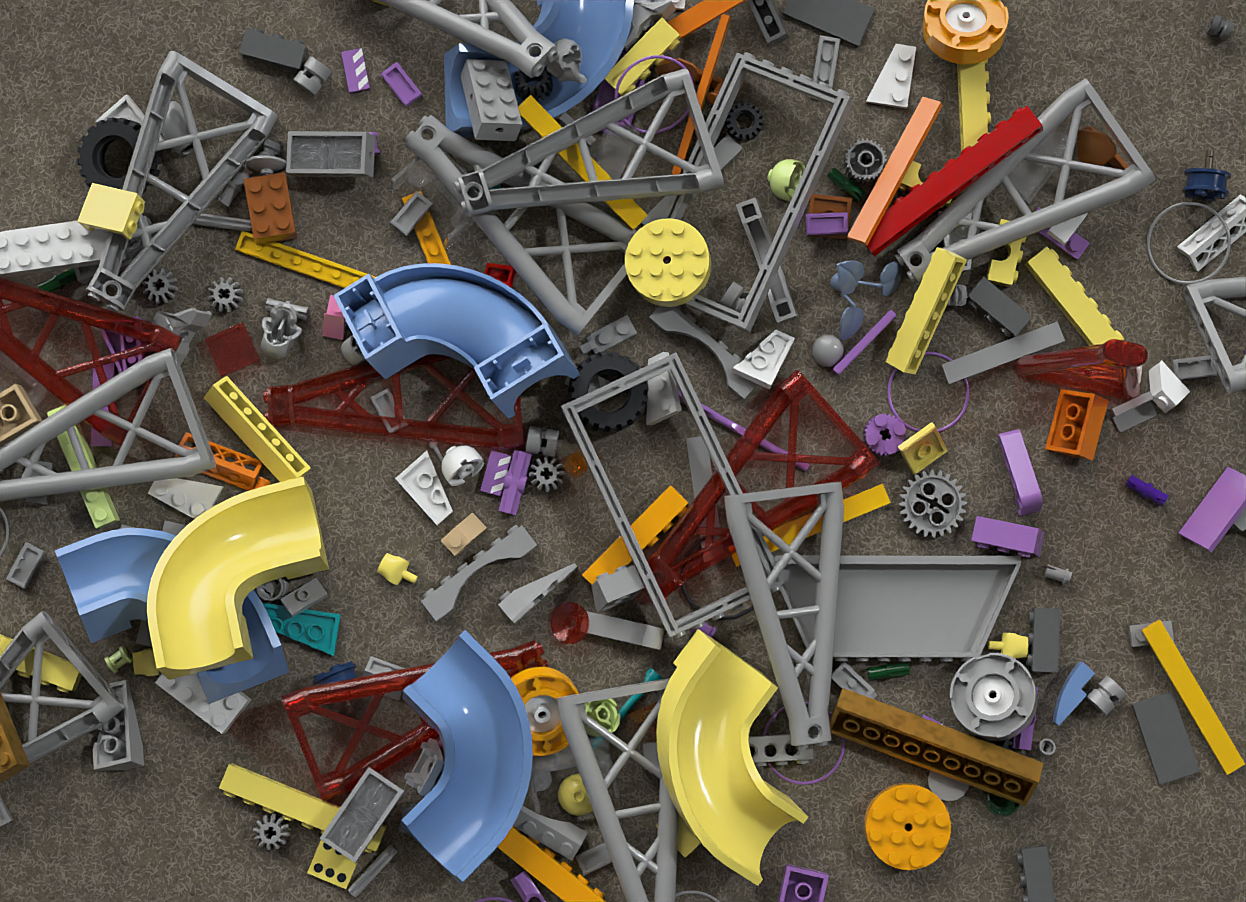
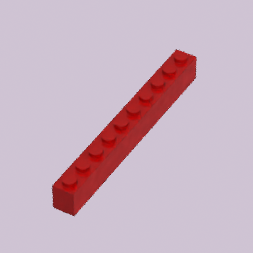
(954, 177)

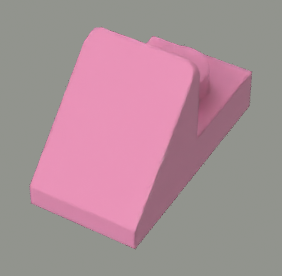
(334, 321)

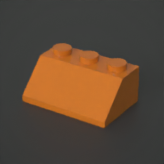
(1077, 424)

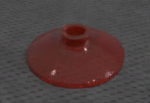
(562, 619)

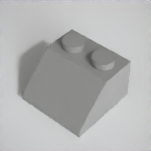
(616, 587)

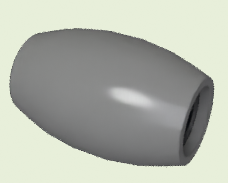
(175, 127)

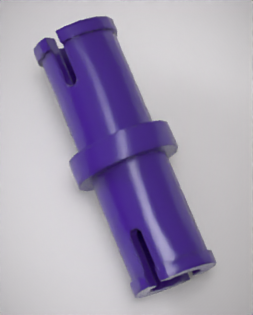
(1146, 490)

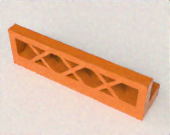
(229, 472)

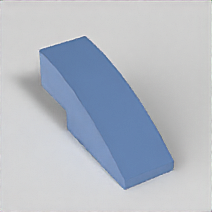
(1071, 692)

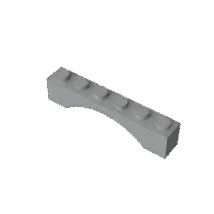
(760, 241)
(674, 321)
(443, 600)
(555, 834)

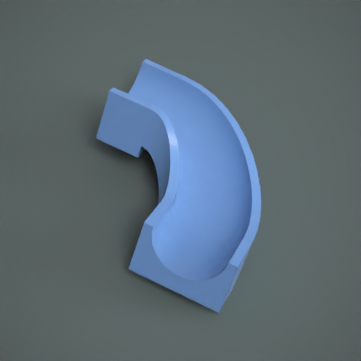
(595, 25)
(458, 316)
(111, 587)
(485, 754)

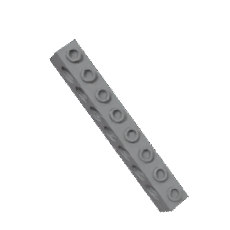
(759, 758)

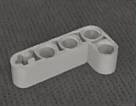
(625, 630)

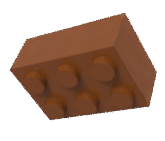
(270, 208)

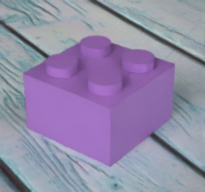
(802, 885)

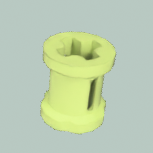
(121, 653)

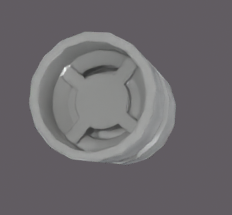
(312, 68)
(734, 297)
(535, 440)
(273, 589)
(1106, 695)

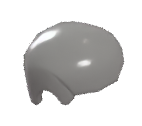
(827, 350)

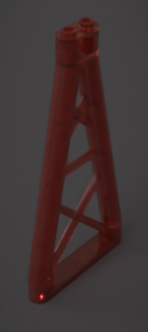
(22, 296)
(1102, 369)
(361, 421)
(704, 504)
(312, 697)

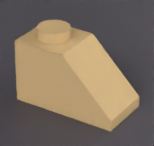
(463, 534)

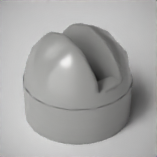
(1050, 748)

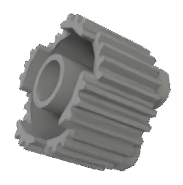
(872, 153)

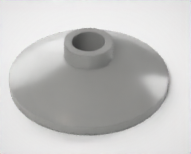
(266, 164)

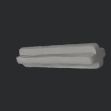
(224, 222)
(372, 871)

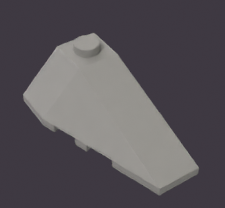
(525, 598)
(119, 740)

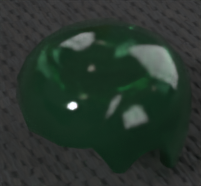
(1000, 806)

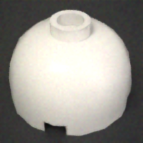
(460, 463)

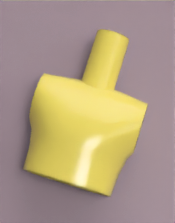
(394, 569)
(1011, 645)
(145, 663)

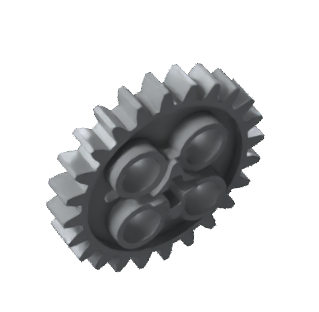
(941, 486)

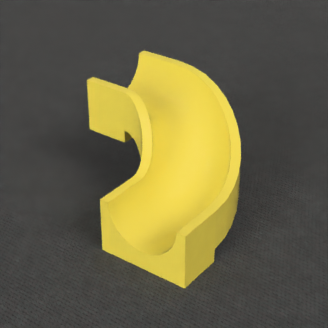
(217, 563)
(708, 755)

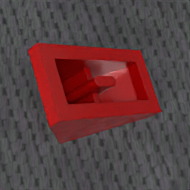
(502, 273)

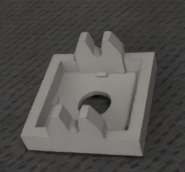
(423, 776)

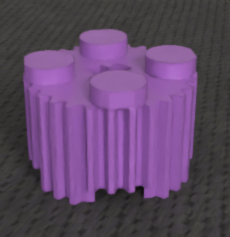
(895, 431)

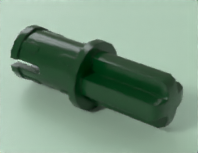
(845, 184)
(58, 281)
(888, 671)

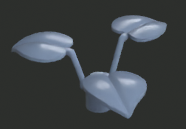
(848, 278)

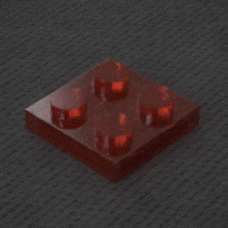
(232, 349)

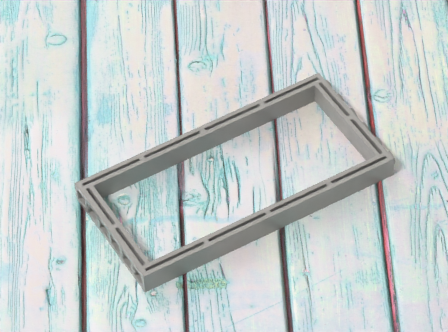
(784, 77)
(714, 610)

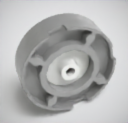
(1006, 713)

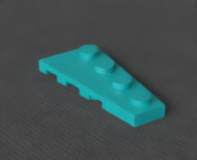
(309, 627)

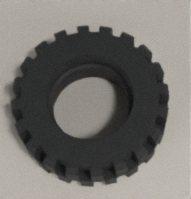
(95, 146)
(636, 398)

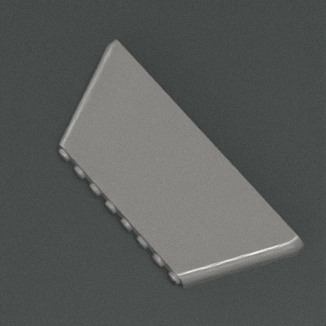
(906, 604)

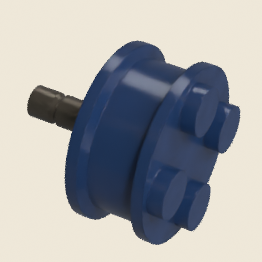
(1206, 181)
(337, 673)

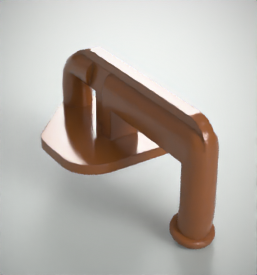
(668, 66)
(1098, 149)

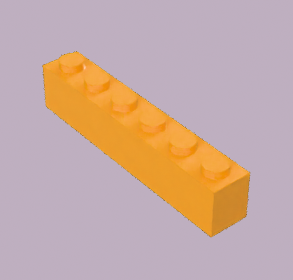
(645, 528)
(547, 869)

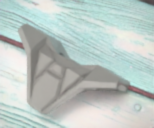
(644, 17)
(184, 325)

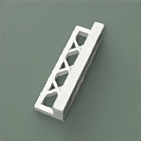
(1206, 235)

